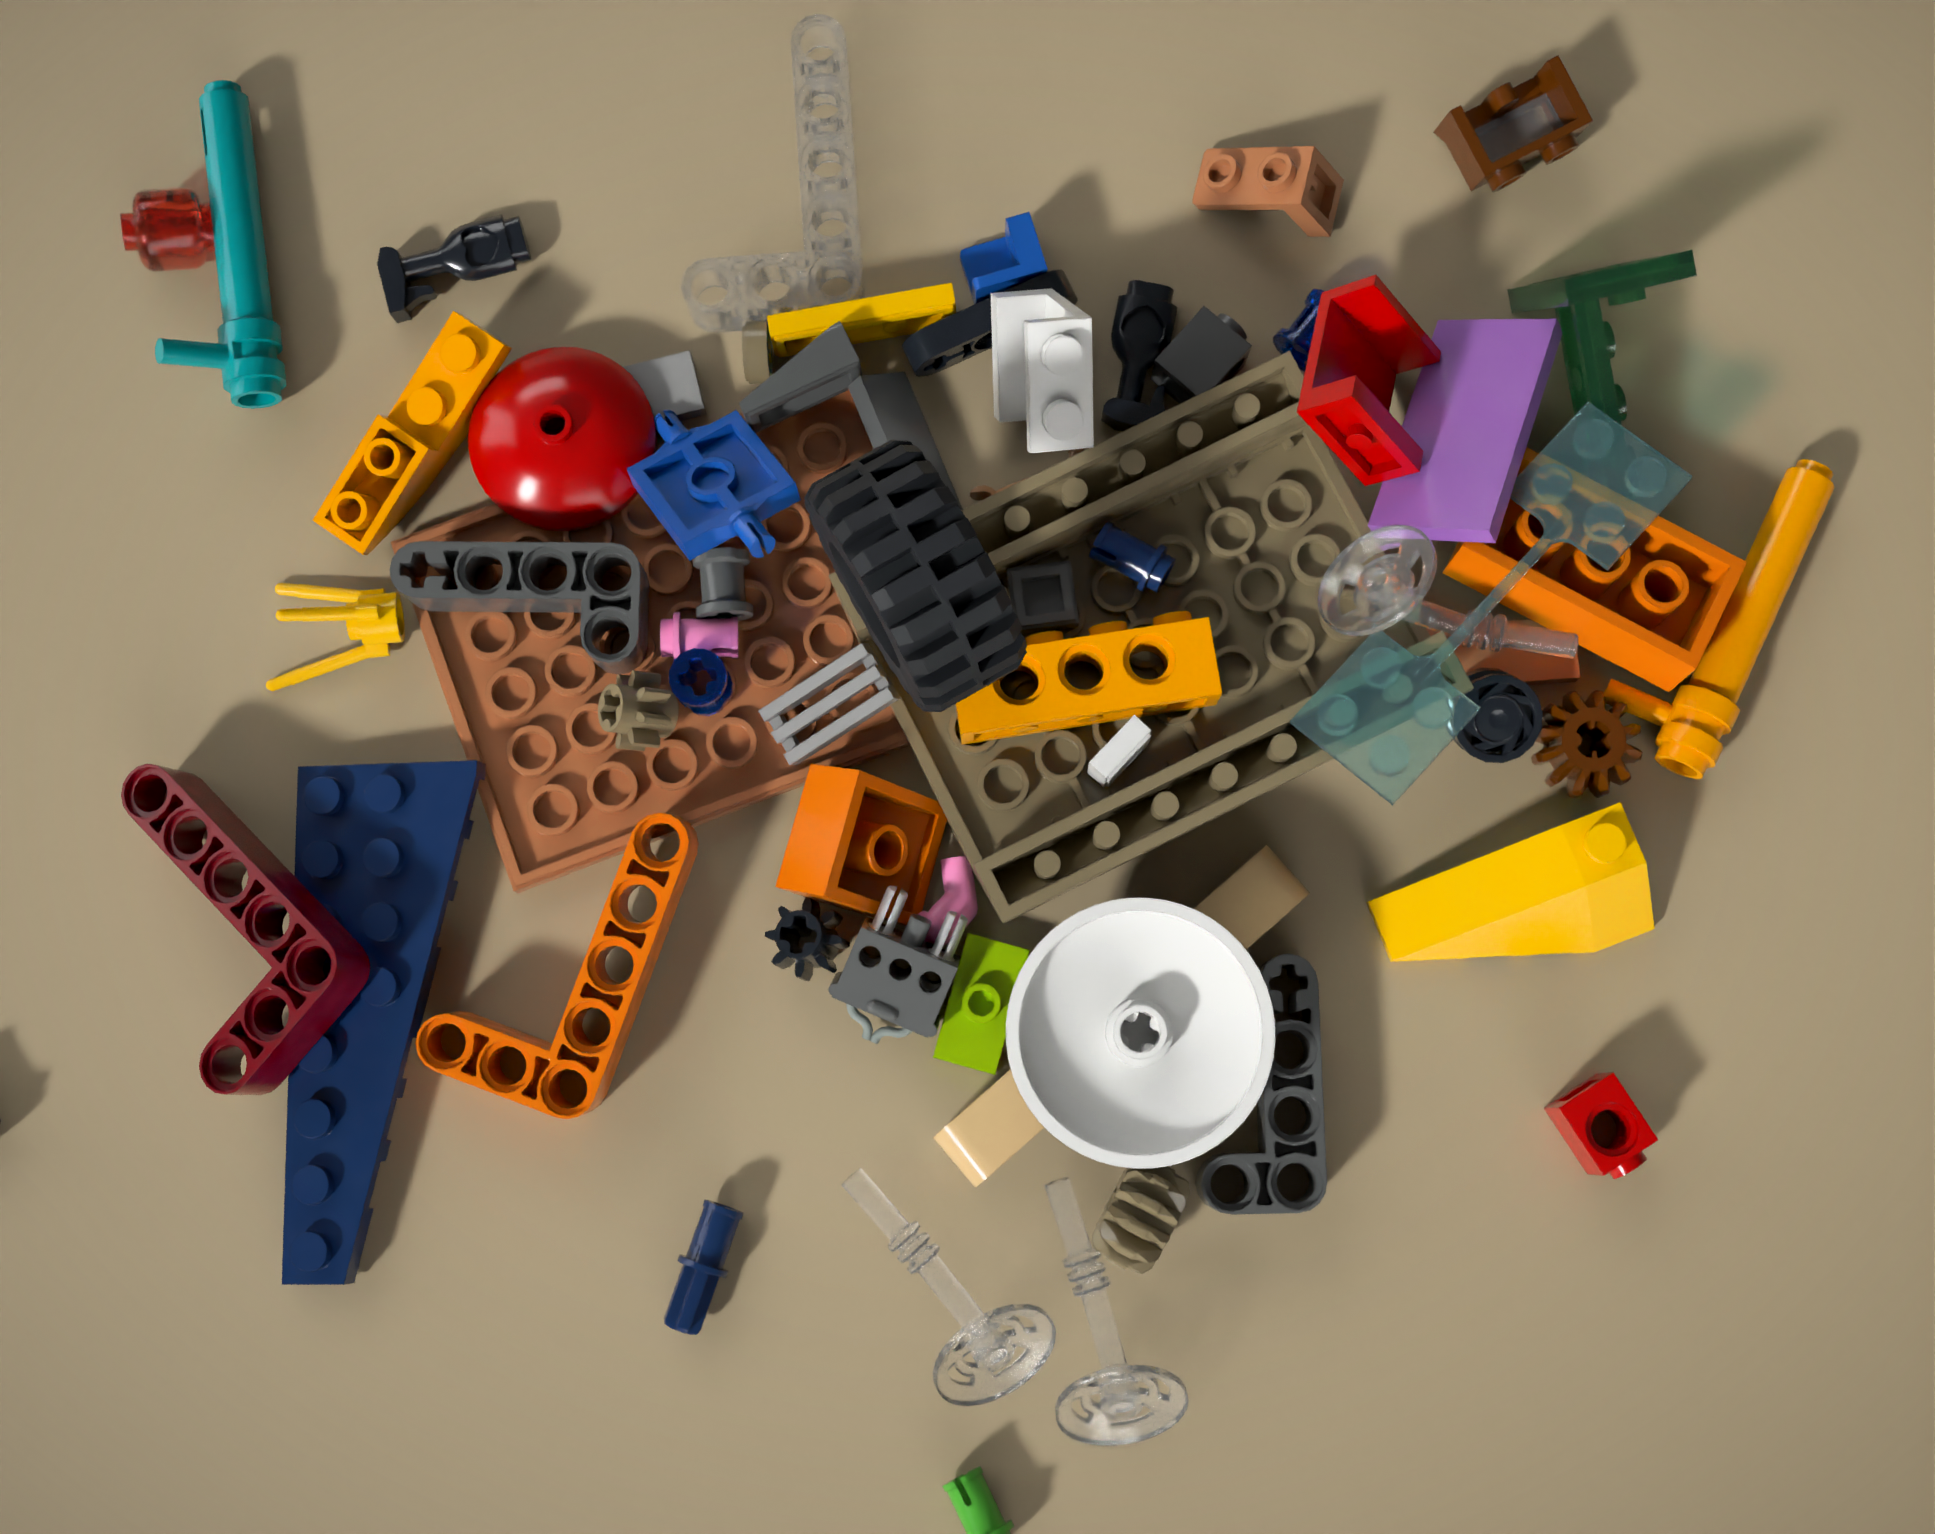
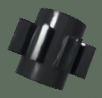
(800, 924)

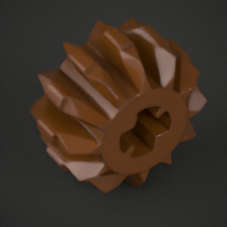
(1608, 750)

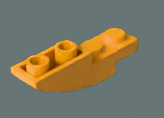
(417, 438)

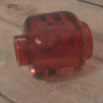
(169, 229)

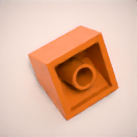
(858, 839)

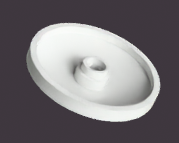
(1140, 1033)

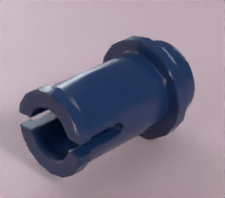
(1133, 557)

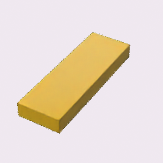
(863, 318)

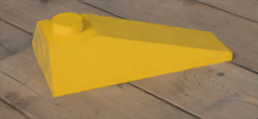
(1543, 895)

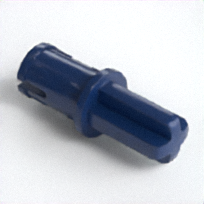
(702, 1267)

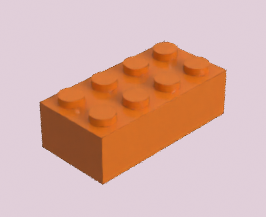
(1641, 614)

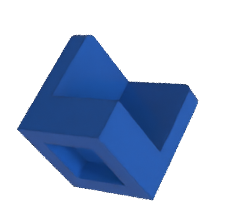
(1004, 261)

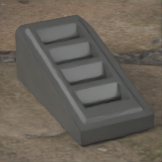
(805, 380)

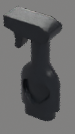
(469, 252)
(1138, 336)

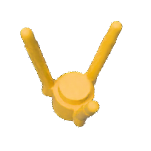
(369, 617)

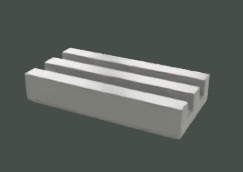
(785, 731)

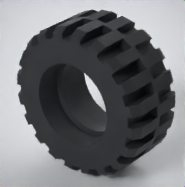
(917, 574)

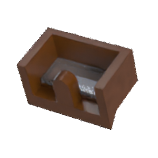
(1516, 127)

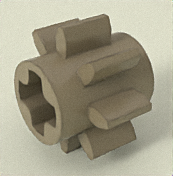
(638, 710)

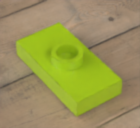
(978, 1004)

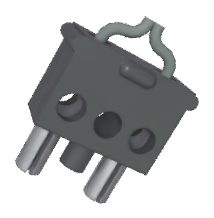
(894, 992)

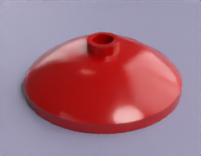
(564, 477)

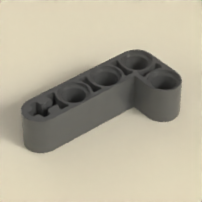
(520, 587)
(1304, 1084)

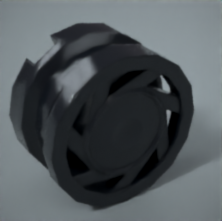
(1506, 720)

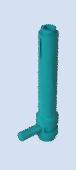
(248, 334)

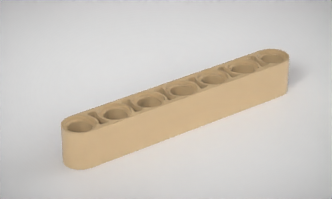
(999, 1118)

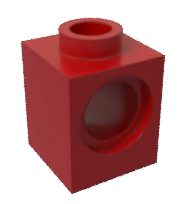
(1573, 1119)

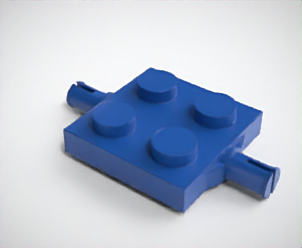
(713, 484)

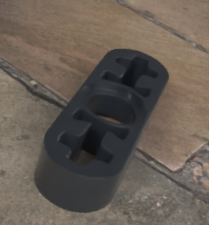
(969, 330)

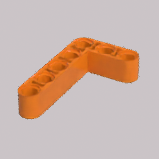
(593, 989)

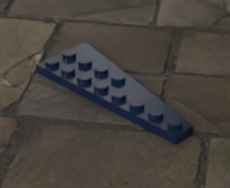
(383, 862)

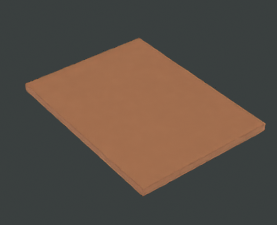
(532, 693)

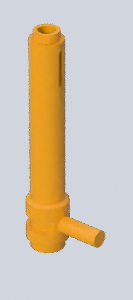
(1707, 705)

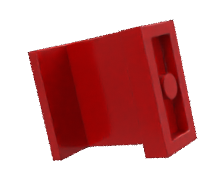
(1350, 378)

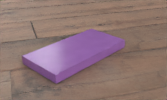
(1473, 425)

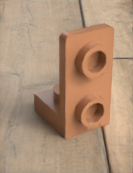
(1272, 179)

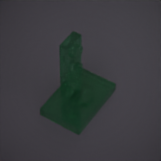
(1586, 338)

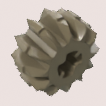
(1140, 1217)

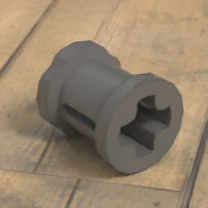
(723, 584)

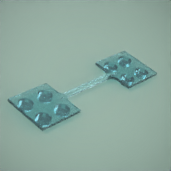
(1394, 710)

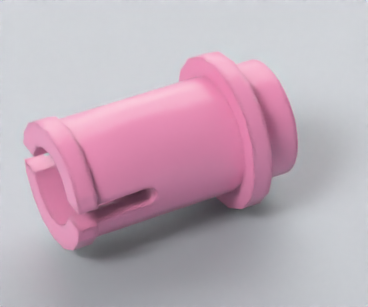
(712, 634)

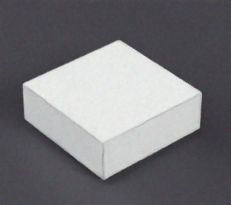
(1119, 752)

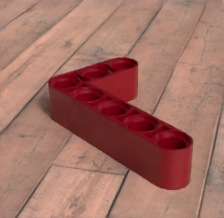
(258, 916)

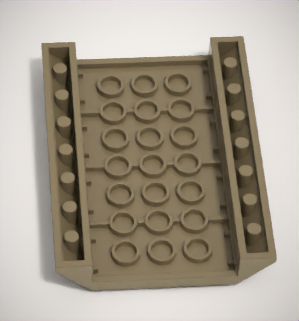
(1253, 527)

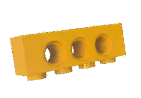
(1188, 681)

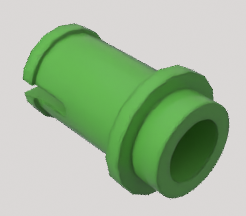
(976, 1504)

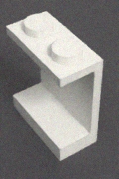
(1043, 368)

